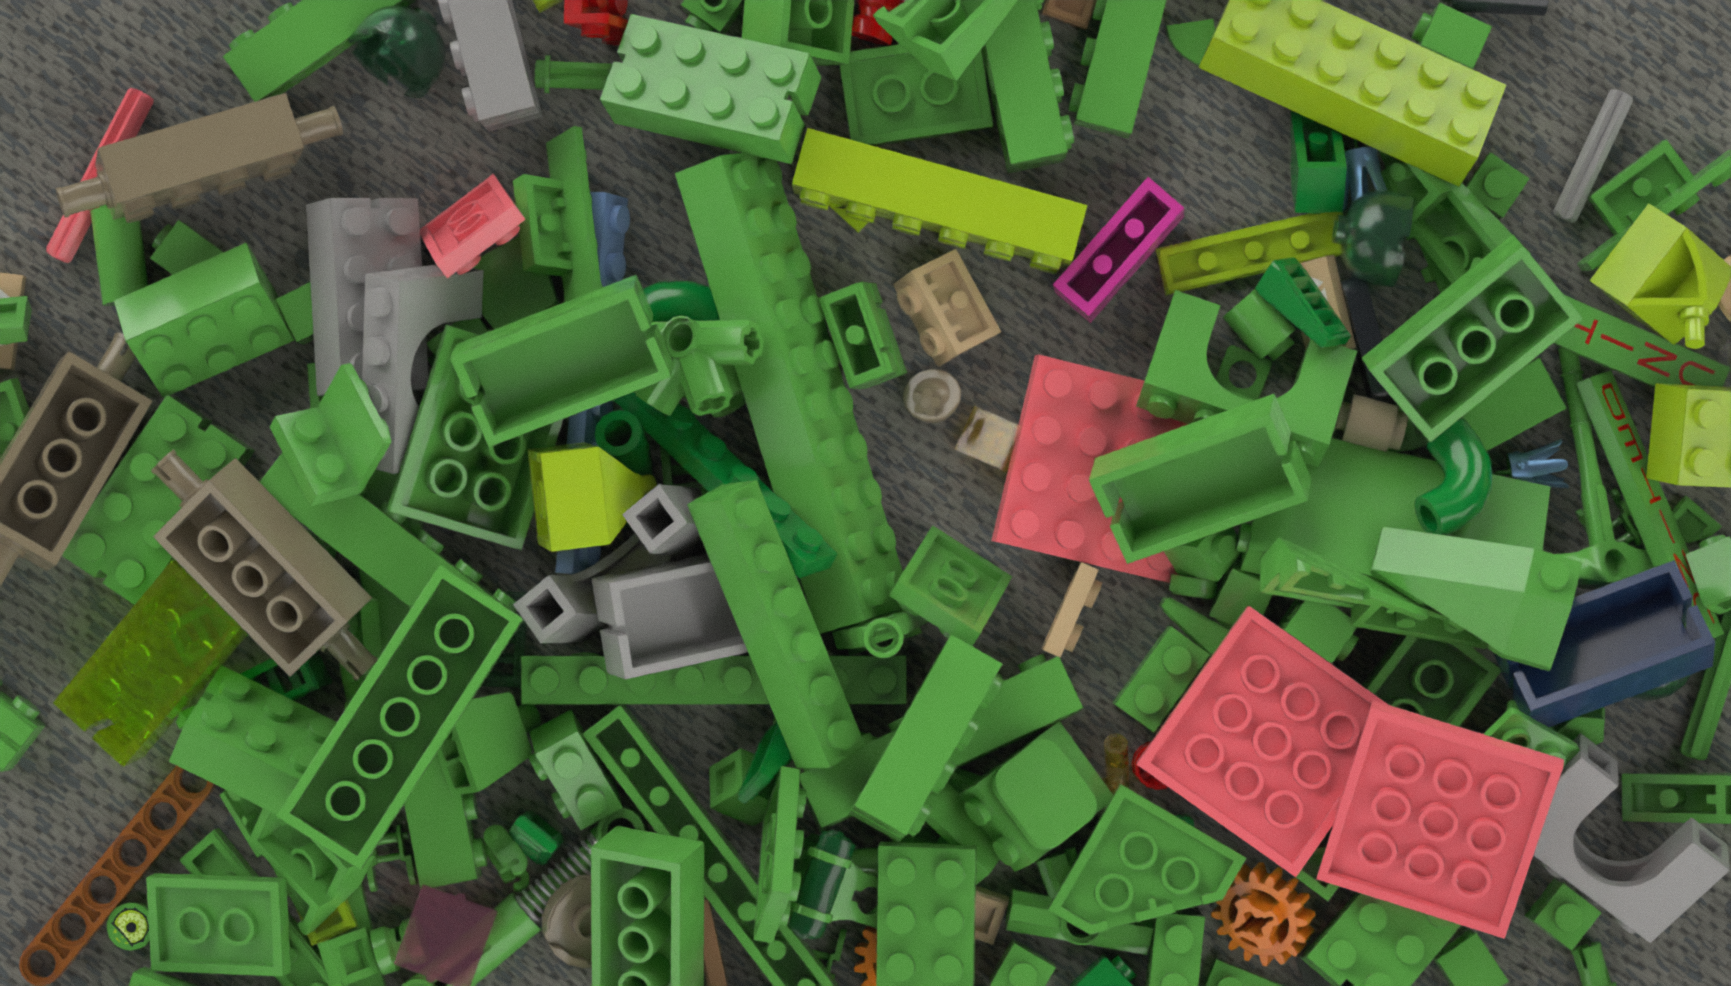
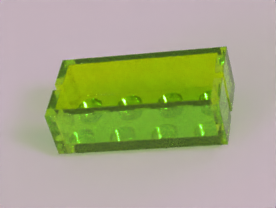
(151, 665)

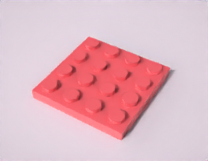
(1064, 425)
(1264, 740)
(1439, 819)

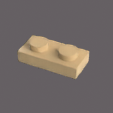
(1064, 629)

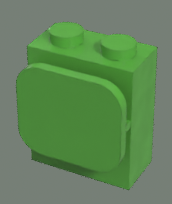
(1036, 797)

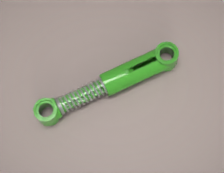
(520, 917)

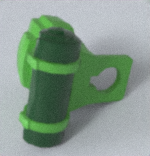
(828, 885)

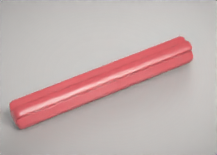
(123, 126)

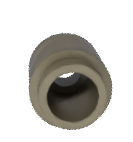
(1372, 423)

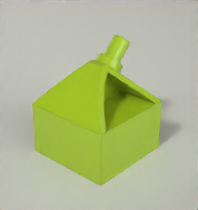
(1665, 278)
(581, 495)

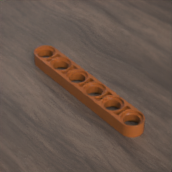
(123, 875)

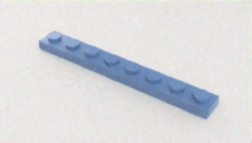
(610, 224)

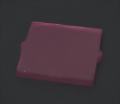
(445, 937)

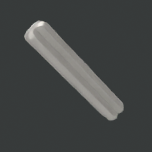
(1593, 155)

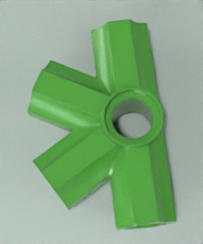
(698, 358)
(1029, 912)

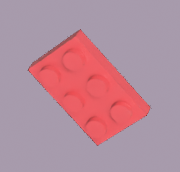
(472, 226)

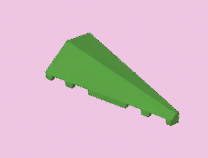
(944, 32)
(1445, 221)
(1308, 576)
(314, 875)

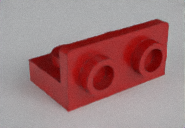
(597, 18)

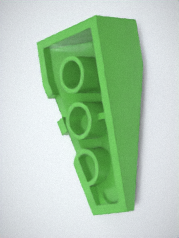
(1495, 591)

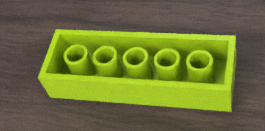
(1357, 81)
(938, 199)

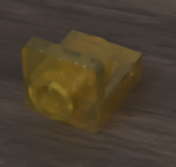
(988, 439)

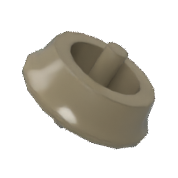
(932, 395)

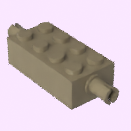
(198, 158)
(65, 454)
(262, 566)

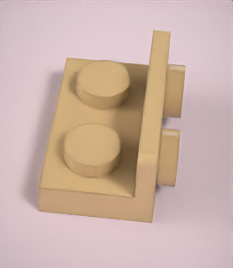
(946, 307)

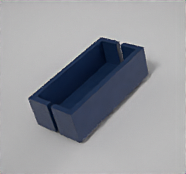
(1616, 647)

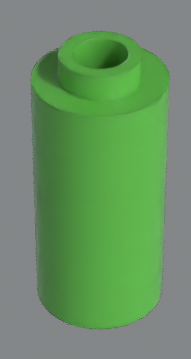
(118, 255)

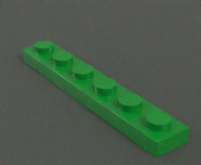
(715, 465)

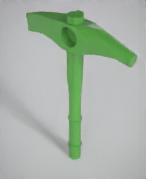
(1604, 558)

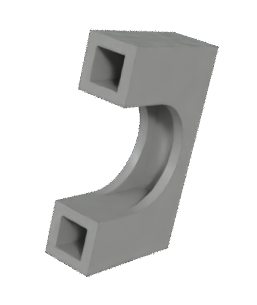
(397, 316)
(565, 606)
(1641, 892)

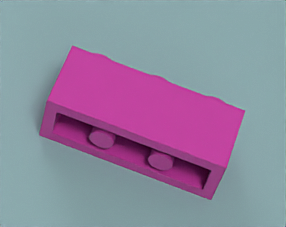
(1119, 249)

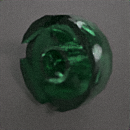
(401, 45)
(1374, 236)

